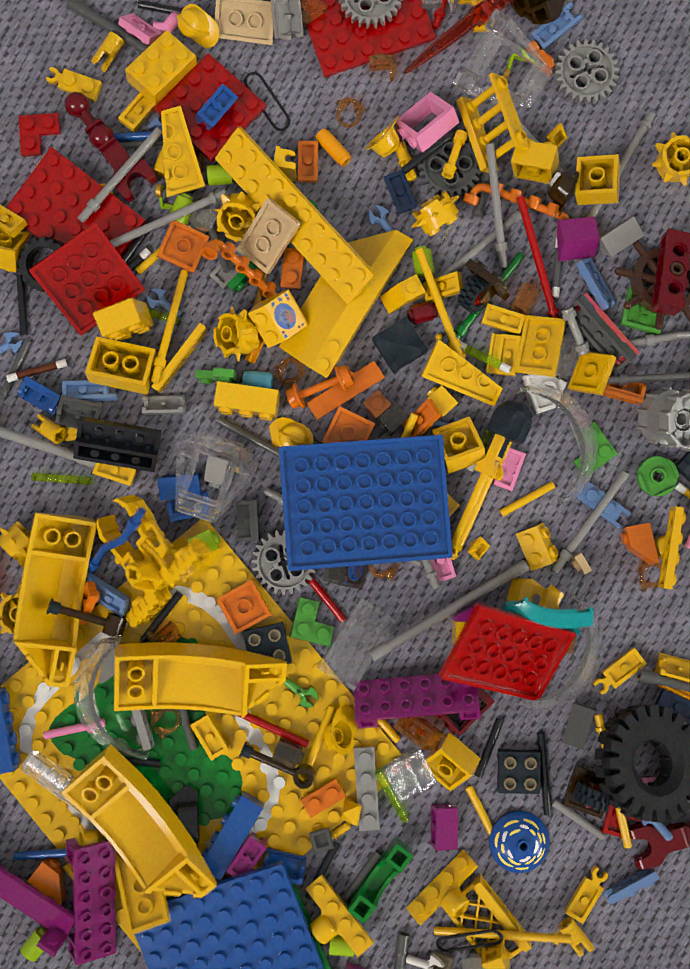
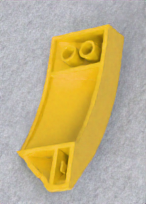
(330, 319)
(57, 570)
(192, 677)
(140, 826)

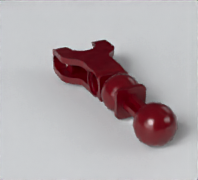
(103, 138)
(657, 845)

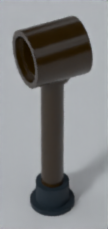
(112, 625)
(247, 752)

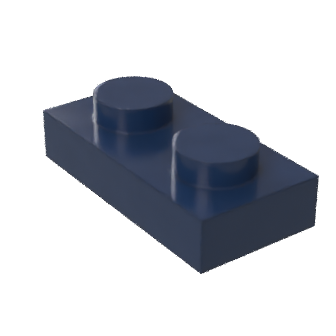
(400, 192)
(674, 702)

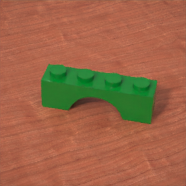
(369, 892)

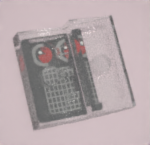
(409, 774)

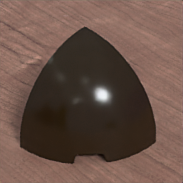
(538, 10)

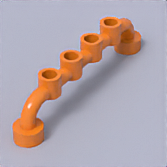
(532, 203)
(210, 251)

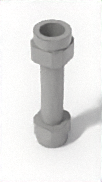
(569, 315)

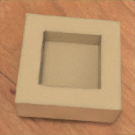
(580, 564)

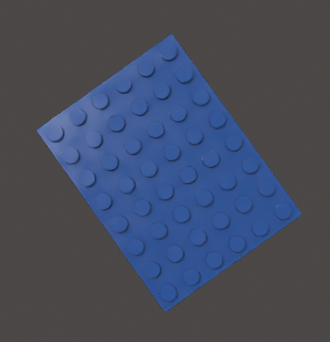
(365, 502)
(237, 925)

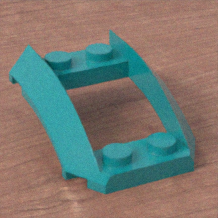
(549, 617)

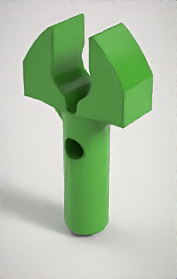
(302, 692)

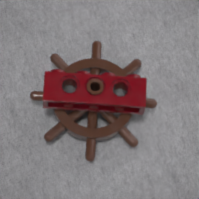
(668, 278)

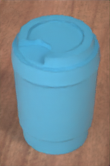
(258, 379)

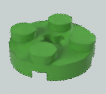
(667, 481)

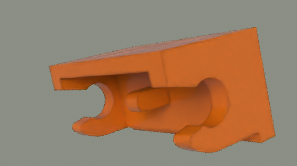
(630, 393)

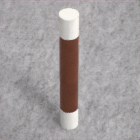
(36, 370)

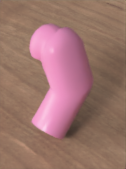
(169, 24)

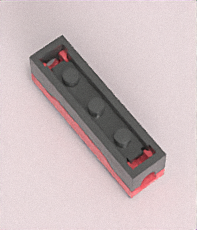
(603, 332)

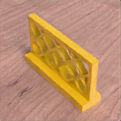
(497, 908)

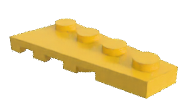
(180, 160)
(456, 373)

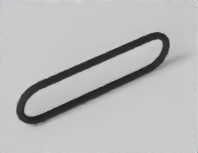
(277, 101)
(469, 934)

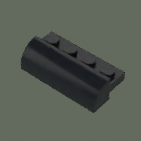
(117, 444)

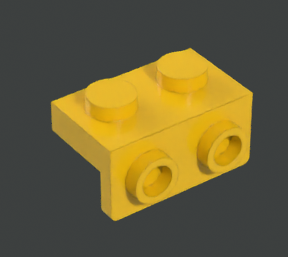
(537, 546)

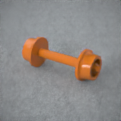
(296, 396)

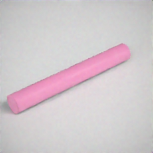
(67, 730)

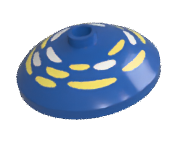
(510, 832)

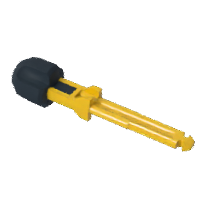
(509, 424)

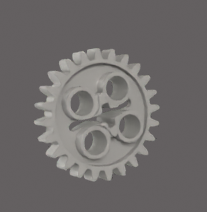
(377, 13)
(580, 56)
(266, 565)

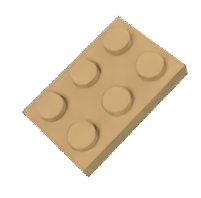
(245, 20)
(268, 235)

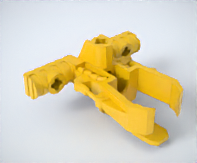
(154, 562)

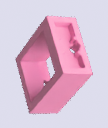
(426, 137)

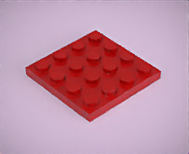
(196, 90)
(86, 277)

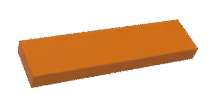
(337, 396)

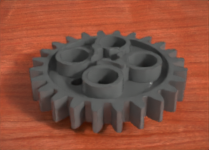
(438, 182)

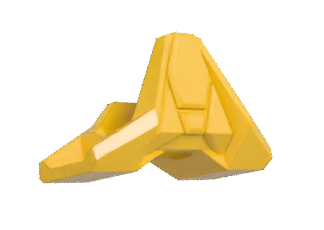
(522, 588)

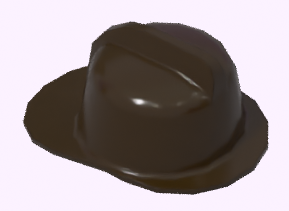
(561, 187)

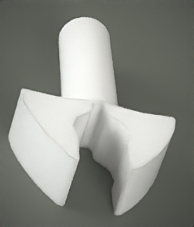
(434, 960)

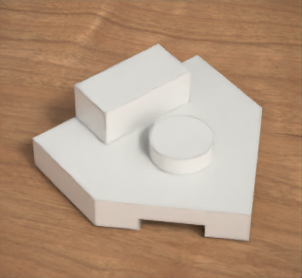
(538, 404)

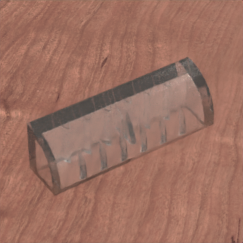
(48, 775)

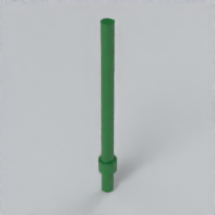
(461, 330)

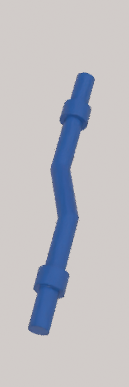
(132, 524)

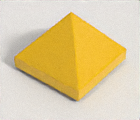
(557, 135)
(478, 548)
(351, 812)

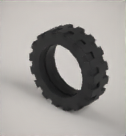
(27, 255)

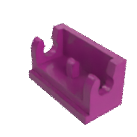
(444, 827)
(247, 855)

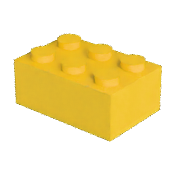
(160, 67)
(124, 319)
(121, 365)
(247, 400)

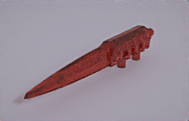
(476, 16)

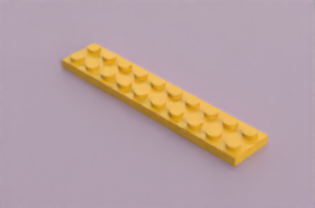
(315, 236)

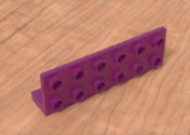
(411, 698)
(93, 901)
(39, 908)

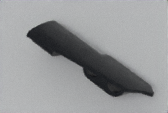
(187, 810)

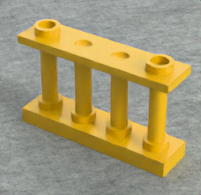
(475, 124)

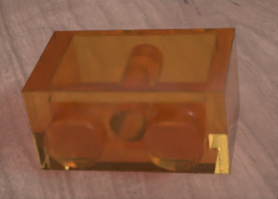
(420, 732)

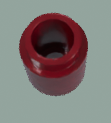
(422, 312)

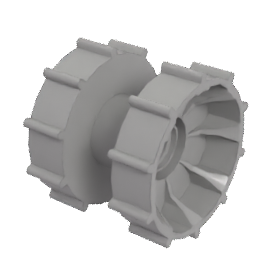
(659, 416)

